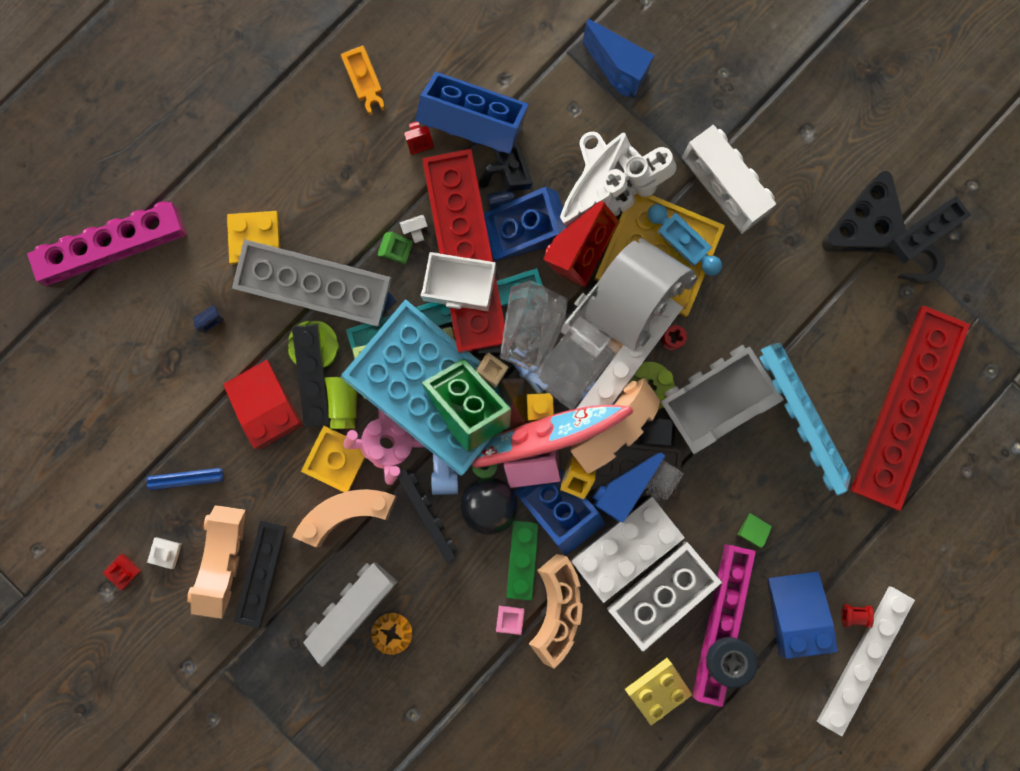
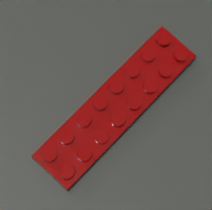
(464, 234)
(910, 408)

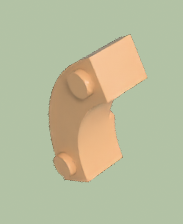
(601, 448)
(340, 508)
(219, 562)
(562, 612)

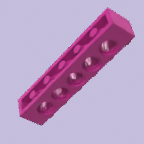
(44, 257)
(724, 617)

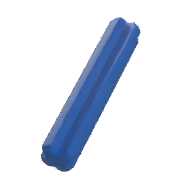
(185, 478)

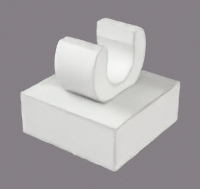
(414, 226)
(164, 553)

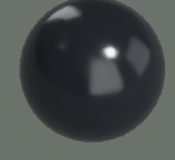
(488, 506)

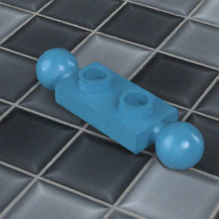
(684, 239)

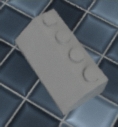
(349, 613)

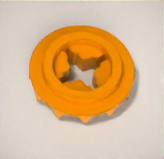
(386, 622)

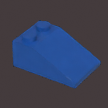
(618, 58)
(524, 224)
(621, 493)
(561, 514)
(801, 616)

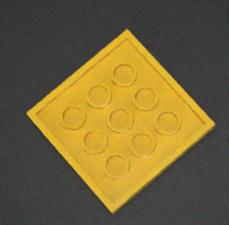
(636, 225)

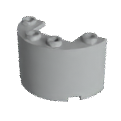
(636, 291)
(721, 398)

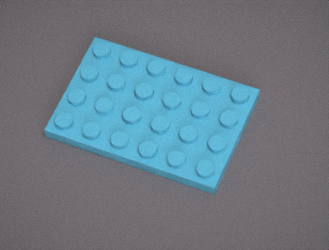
(392, 374)
(811, 425)

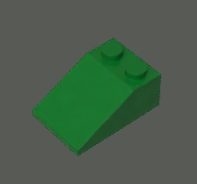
(467, 404)

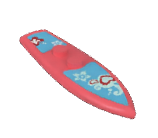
(551, 433)

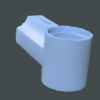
(443, 478)

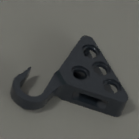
(888, 215)

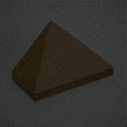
(514, 395)

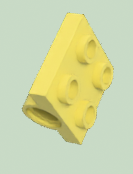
(658, 691)

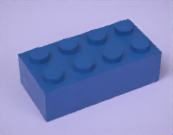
(471, 112)

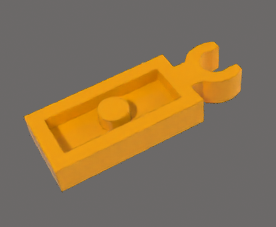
(363, 77)

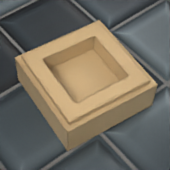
(491, 370)

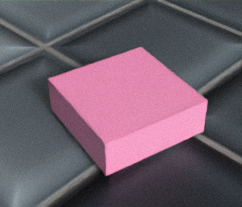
(510, 620)

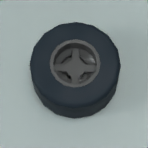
(741, 665)

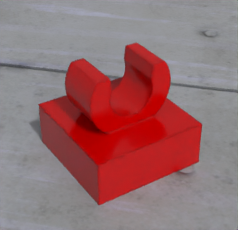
(418, 138)
(122, 572)

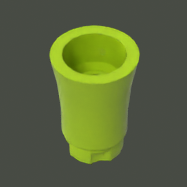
(341, 403)

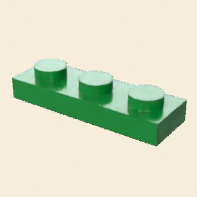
(522, 560)

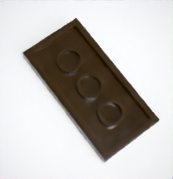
(632, 455)

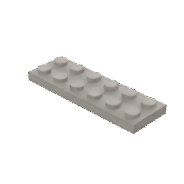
(312, 282)

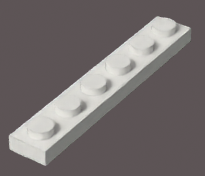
(627, 362)
(865, 661)

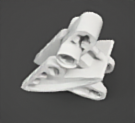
(607, 176)

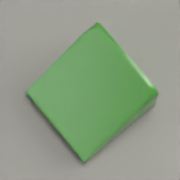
(395, 247)
(754, 531)

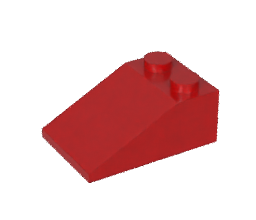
(582, 244)
(262, 405)

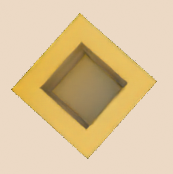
(539, 406)
(576, 480)

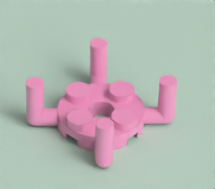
(371, 448)

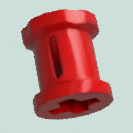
(681, 337)
(857, 616)

